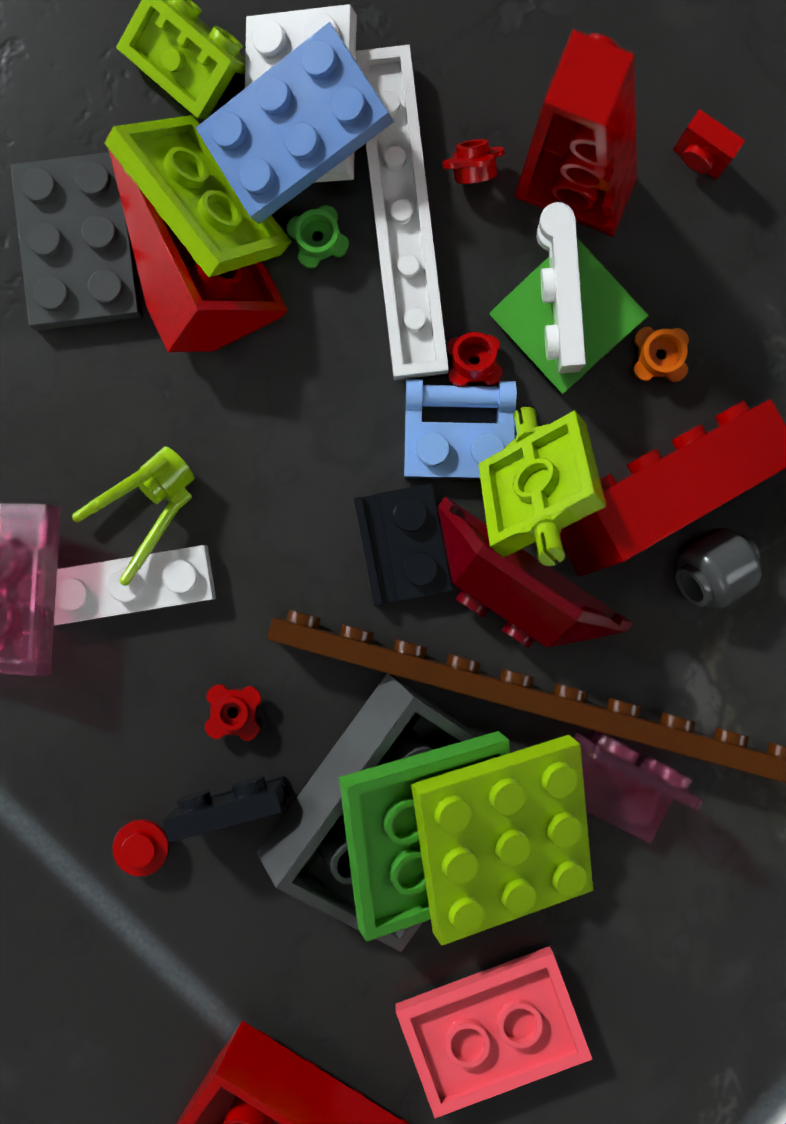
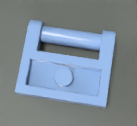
(450, 448)

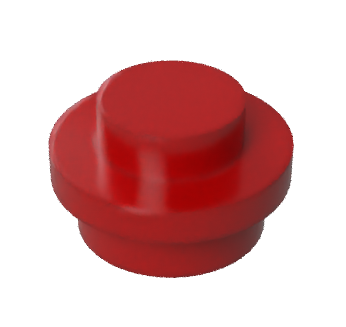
(140, 847)

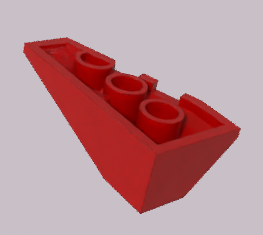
(183, 302)

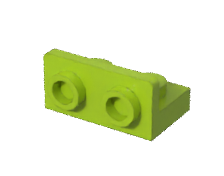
(182, 53)

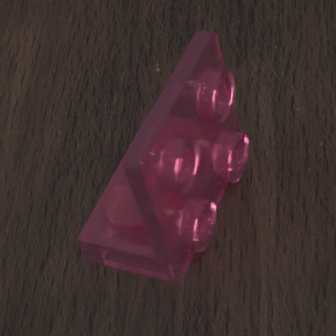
(630, 792)

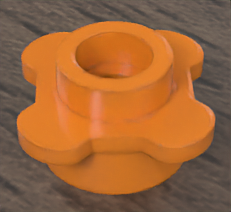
(672, 342)

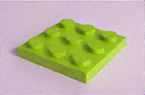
(503, 838)

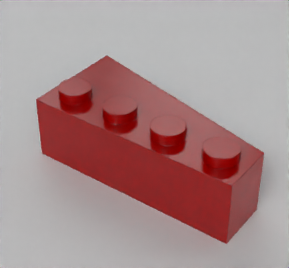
(586, 135)
(679, 487)

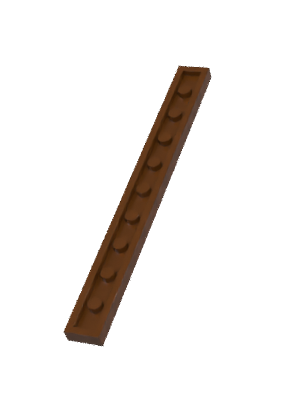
(516, 691)

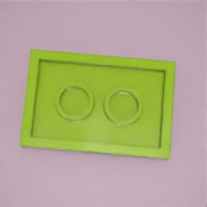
(193, 194)

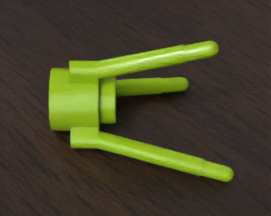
(159, 479)

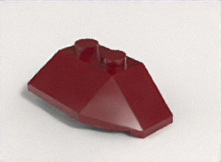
(520, 589)

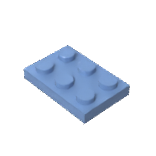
(294, 123)

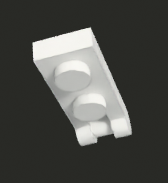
(562, 288)

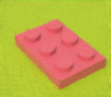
(492, 1032)

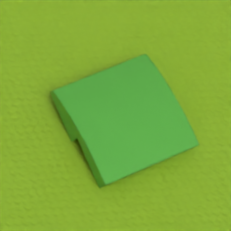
(607, 316)

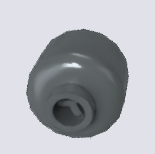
(718, 569)

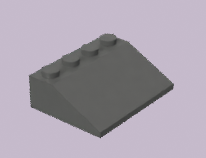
(309, 844)

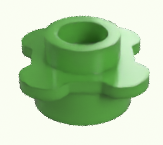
(313, 221)

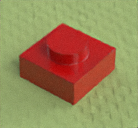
(708, 145)

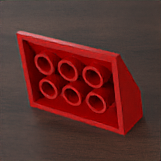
(269, 1084)

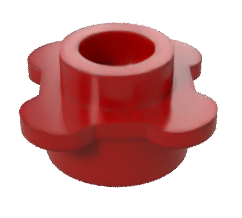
(474, 161)
(470, 346)
(246, 703)

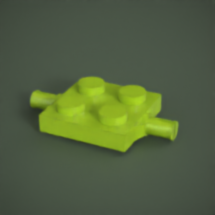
(540, 485)

